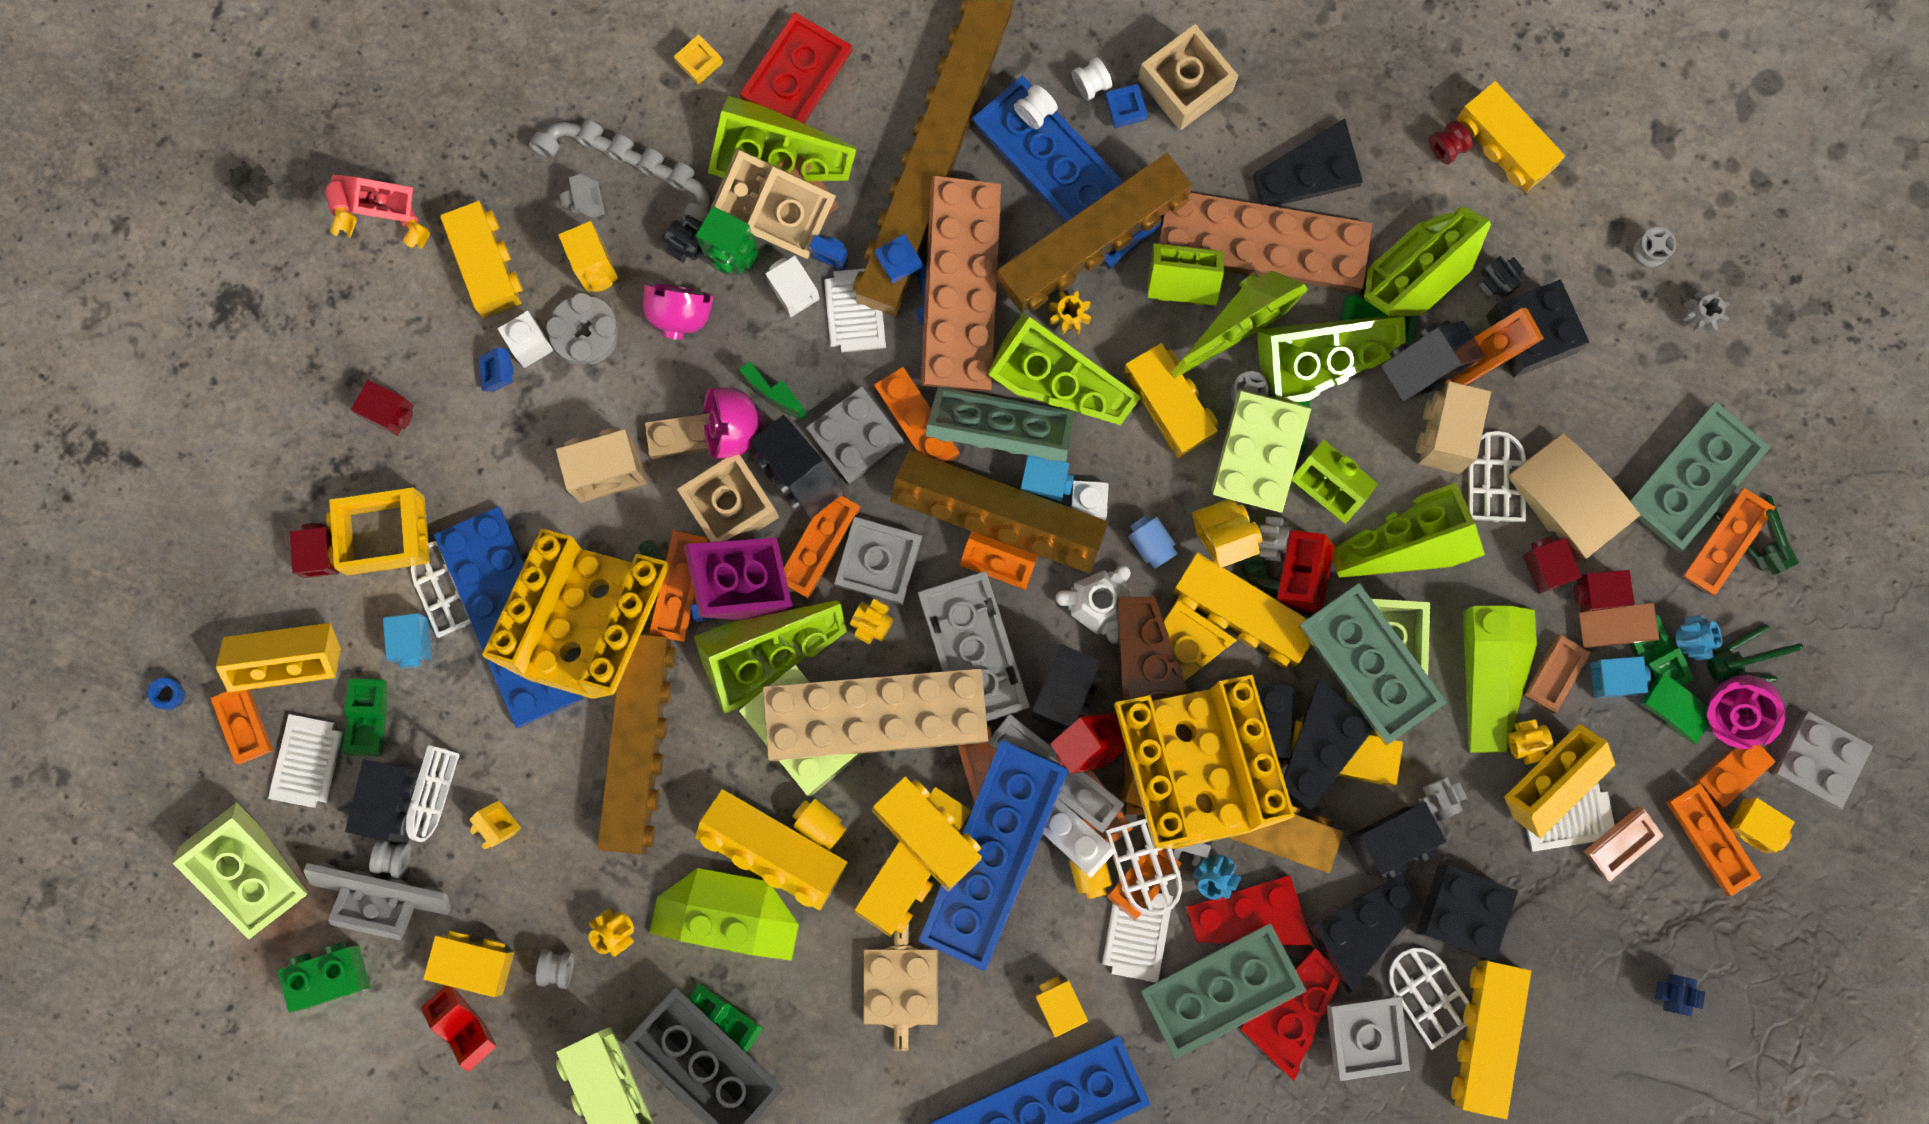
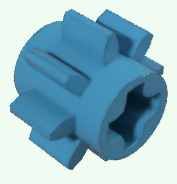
(1699, 637)
(1216, 877)

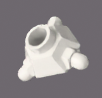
(1095, 600)

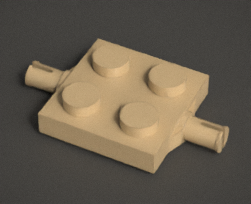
(901, 987)

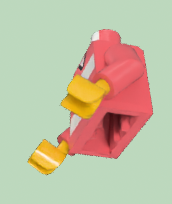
(373, 199)

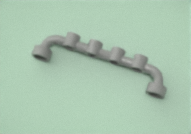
(620, 151)

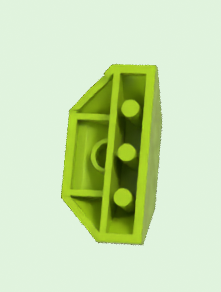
(1426, 263)
(726, 915)

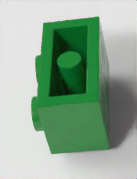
(727, 242)
(323, 978)

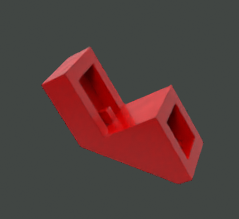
(460, 1026)

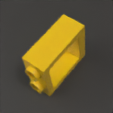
(413, 529)

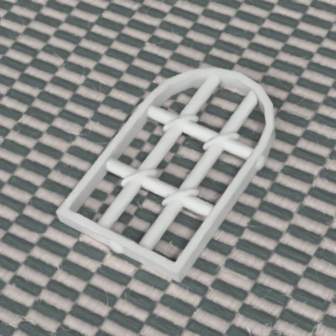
(1505, 489)
(441, 601)
(414, 809)
(1159, 878)
(1411, 987)

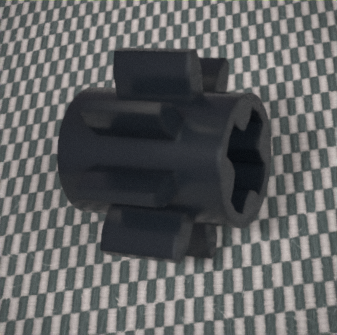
(683, 240)
(1501, 277)

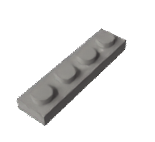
(1079, 789)

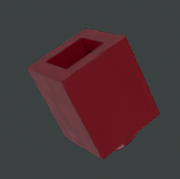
(383, 408)
(311, 550)
(1551, 564)
(1604, 590)

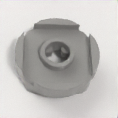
(583, 310)

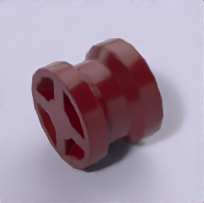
(1450, 142)

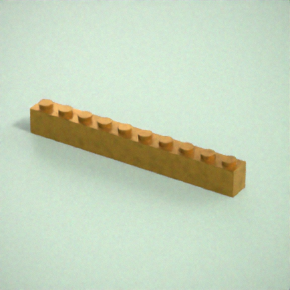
(936, 143)

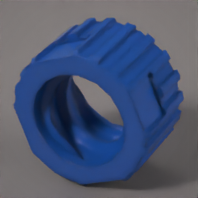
(158, 685)

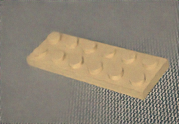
(875, 714)

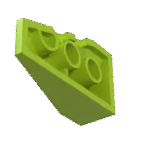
(774, 139)
(1253, 308)
(1315, 356)
(1049, 370)
(1426, 536)
(759, 650)
(1497, 665)

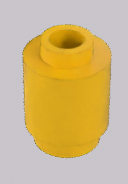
(818, 824)
(1093, 886)

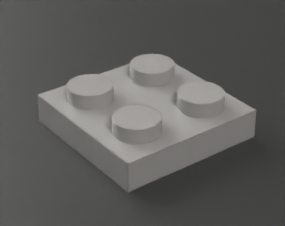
(855, 435)
(878, 560)
(1822, 760)
(1368, 1037)

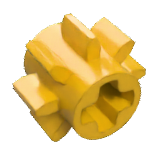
(1074, 304)
(871, 621)
(1530, 741)
(611, 932)

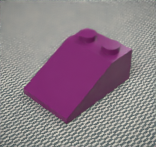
(738, 578)

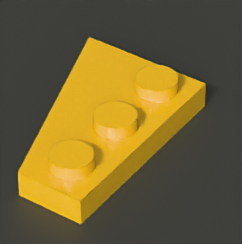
(1194, 639)

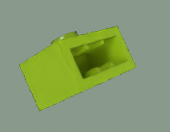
(1185, 274)
(1335, 481)

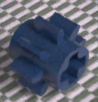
(1680, 995)

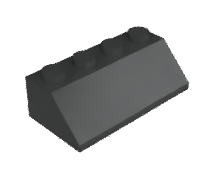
(701, 1064)

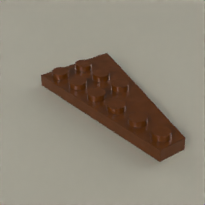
(1146, 663)

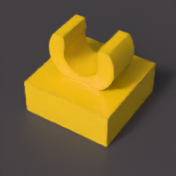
(698, 59)
(494, 824)

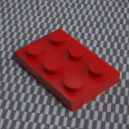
(797, 69)

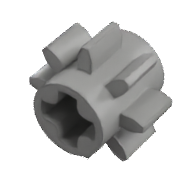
(1714, 315)
(1274, 538)
(1443, 798)

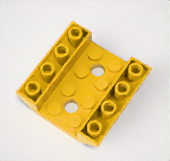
(556, 611)
(1226, 760)

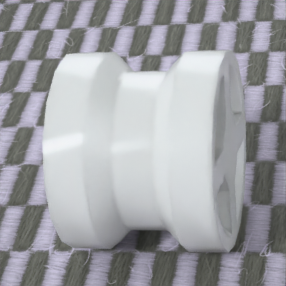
(1091, 79)
(1035, 106)

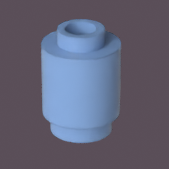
(1152, 541)

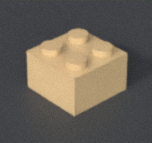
(1187, 77)
(1453, 427)
(601, 465)
(728, 501)

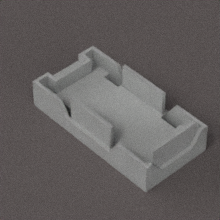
(975, 640)

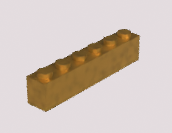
(1094, 233)
(998, 511)
(635, 748)
(1295, 839)

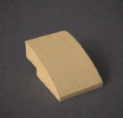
(773, 202)
(1573, 496)

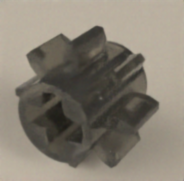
(242, 176)

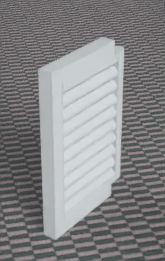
(850, 323)
(306, 761)
(1581, 824)
(1137, 946)

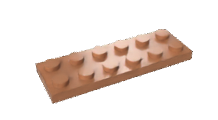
(1269, 238)
(960, 284)

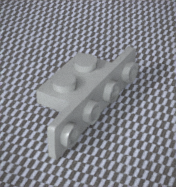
(374, 903)

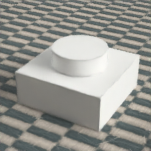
(1090, 498)

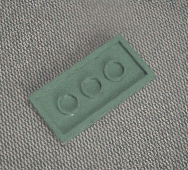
(1000, 424)
(1697, 476)
(1372, 664)
(1223, 991)

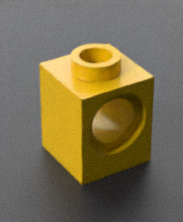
(1761, 826)
(1060, 1006)

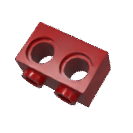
(1306, 571)
(1090, 743)

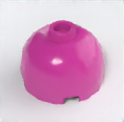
(676, 309)
(731, 422)
(1746, 712)

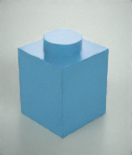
(1047, 478)
(407, 640)
(1620, 677)

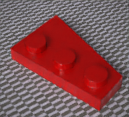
(1250, 910)
(1289, 1028)

